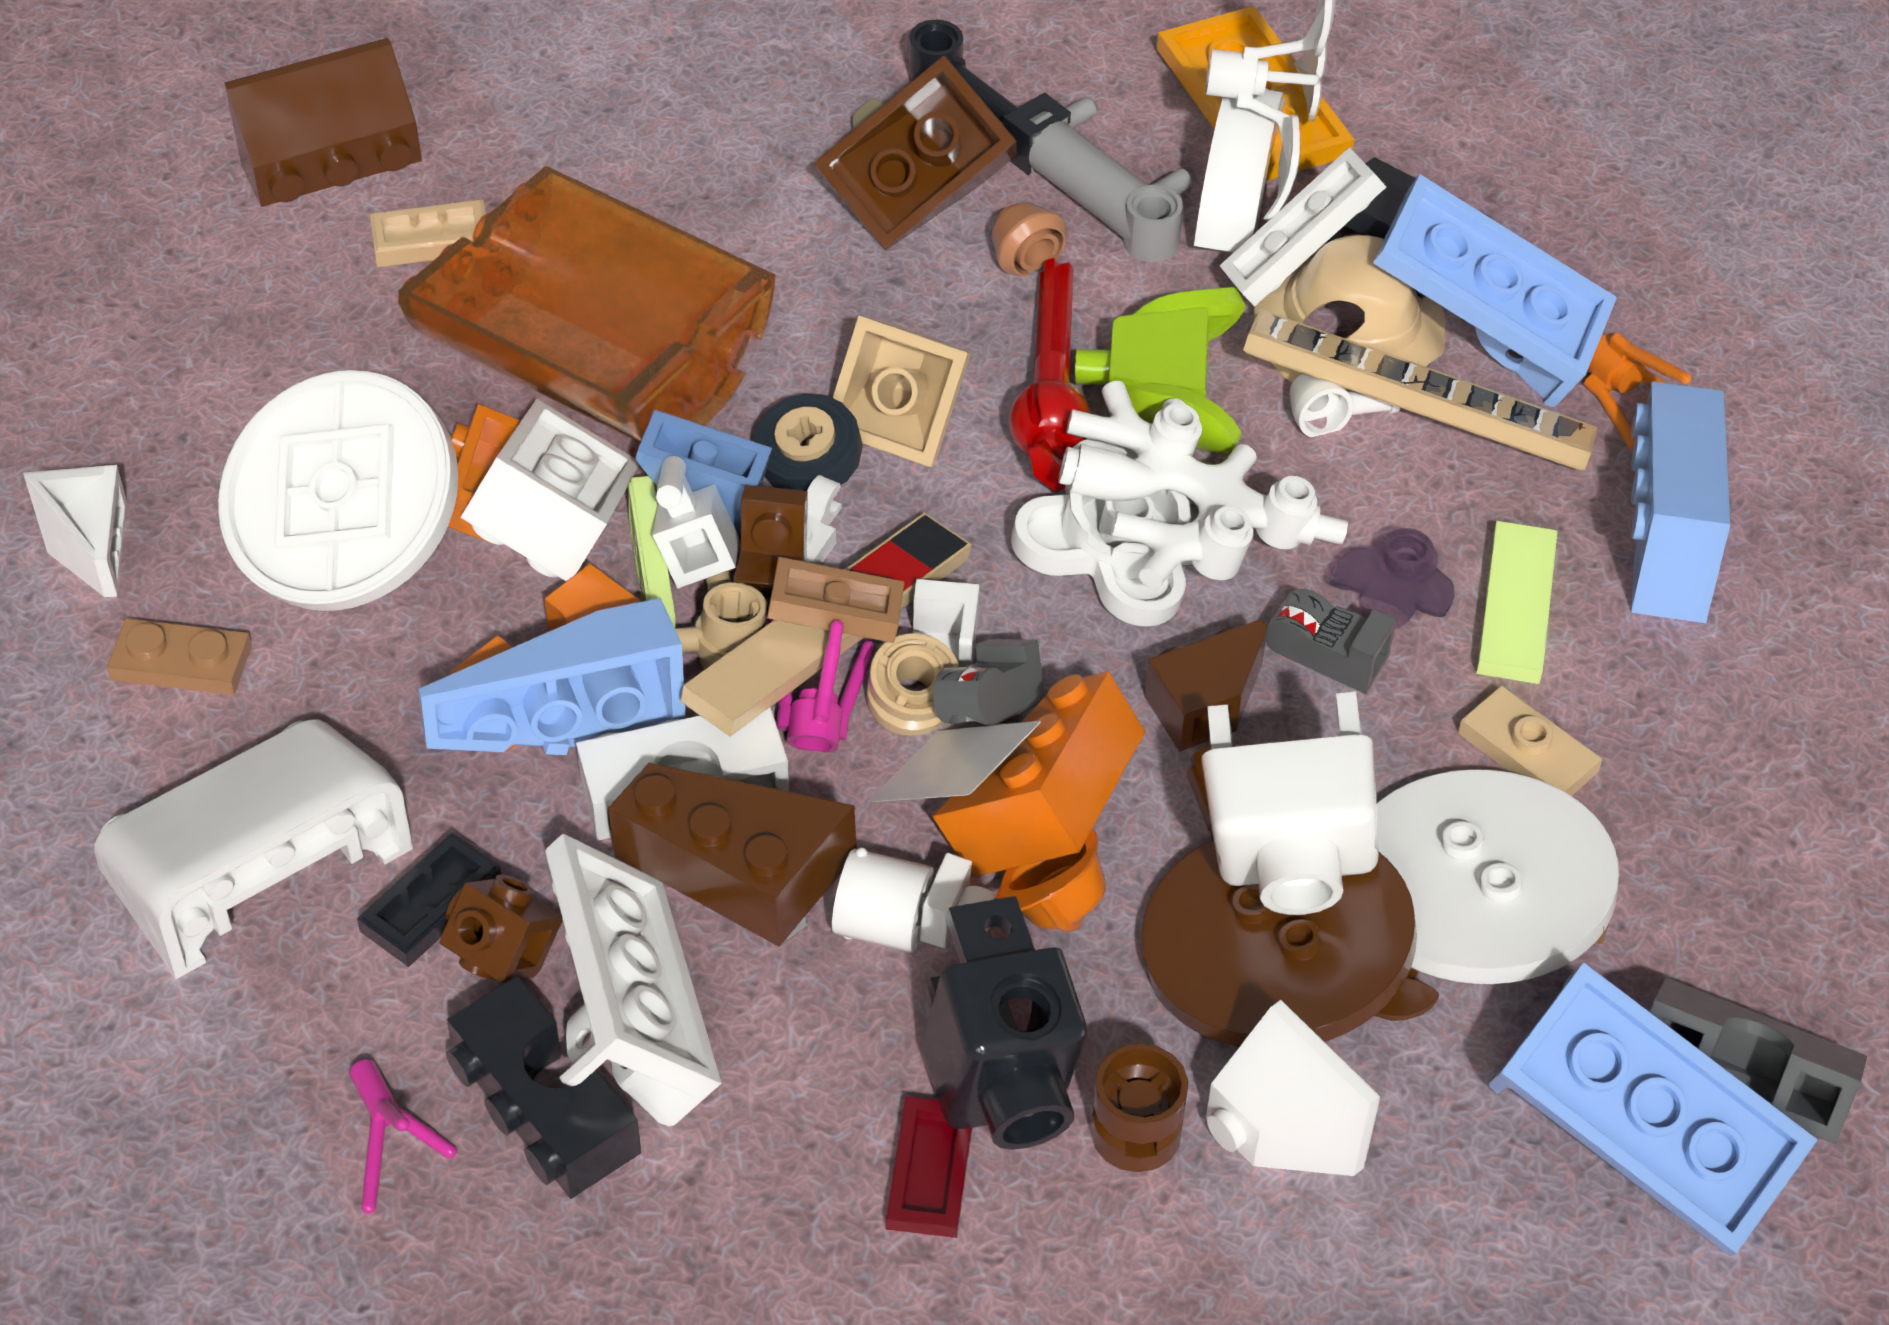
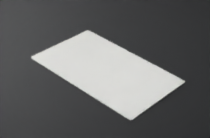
(954, 762)

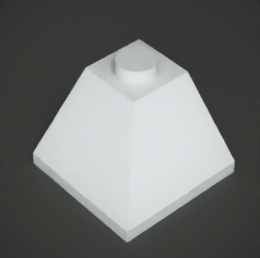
(1292, 1101)

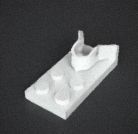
(631, 984)

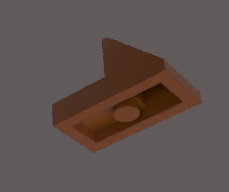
(770, 528)

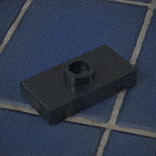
(414, 909)

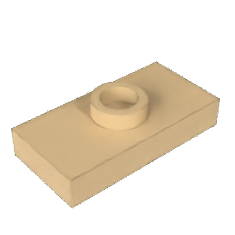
(422, 232)
(1528, 742)

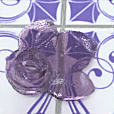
(1396, 584)

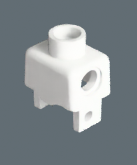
(1293, 811)

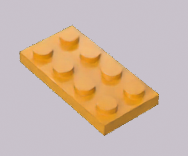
(1188, 54)

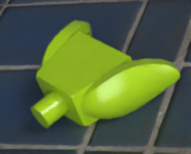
(1165, 356)

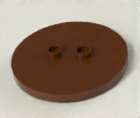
(1229, 958)

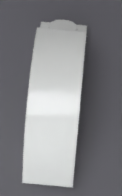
(1236, 174)

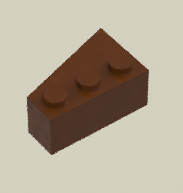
(733, 844)

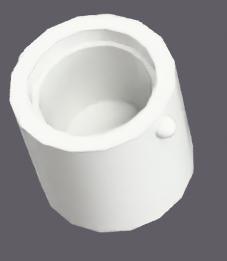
(881, 900)

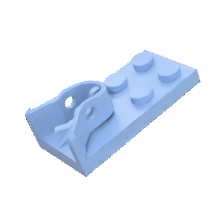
(1500, 286)
(1656, 1109)

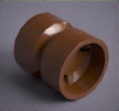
(1139, 1107)

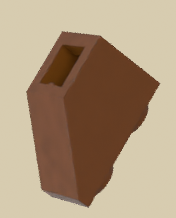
(1202, 675)

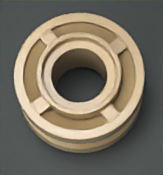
(913, 658)

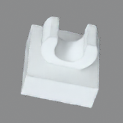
(949, 890)

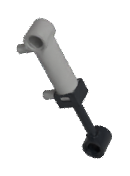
(1047, 142)

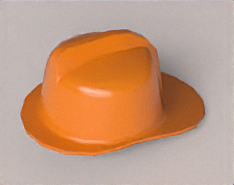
(1058, 889)

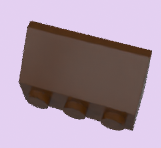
(323, 122)

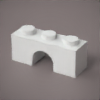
(689, 744)

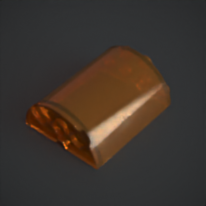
(595, 305)

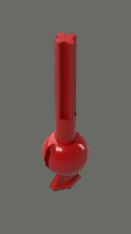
(1043, 409)

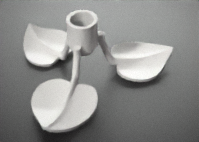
(1243, 75)

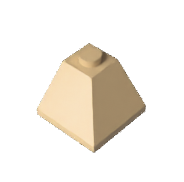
(900, 388)

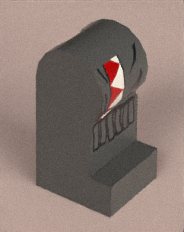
(1331, 638)
(994, 688)

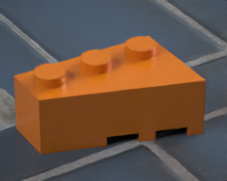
(1051, 784)

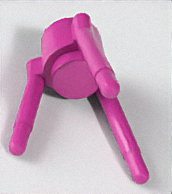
(816, 719)

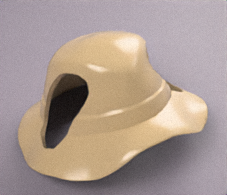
(1345, 271)

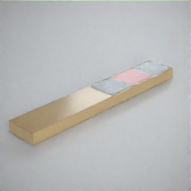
(788, 654)

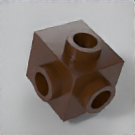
(500, 929)

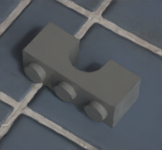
(1784, 1065)

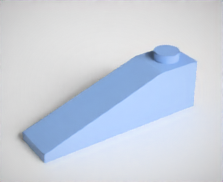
(563, 687)

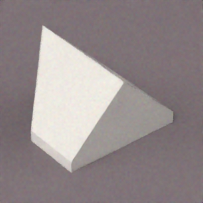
(82, 521)

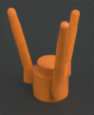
(1622, 367)

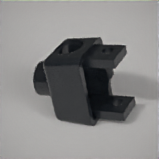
(971, 1044)

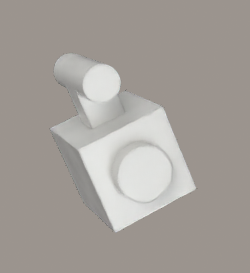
(692, 527)

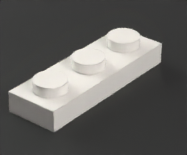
(1302, 226)

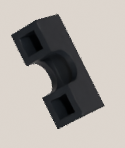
(569, 1131)

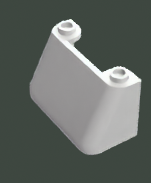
(244, 830)

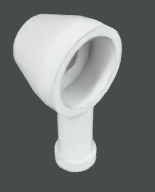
(1321, 398)

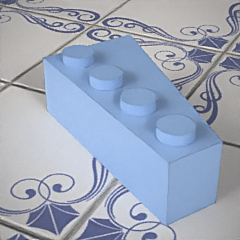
(1679, 500)

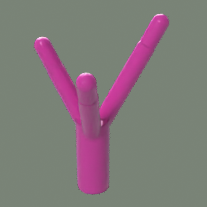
(386, 1112)

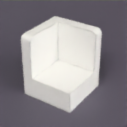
(949, 615)

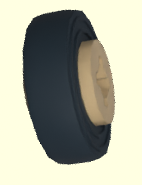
(830, 435)

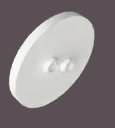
(338, 490)
(1498, 873)

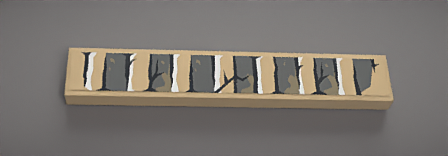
(1421, 390)

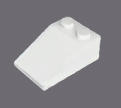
(550, 491)

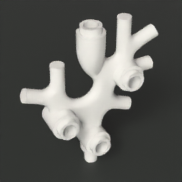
(1165, 461)

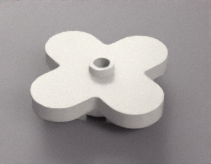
(1074, 537)

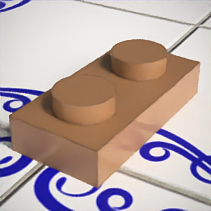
(821, 594)
(179, 656)

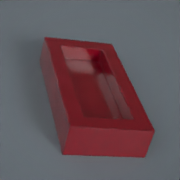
(928, 1172)

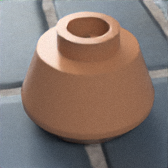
(1027, 238)

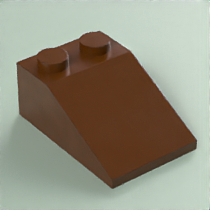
(917, 154)

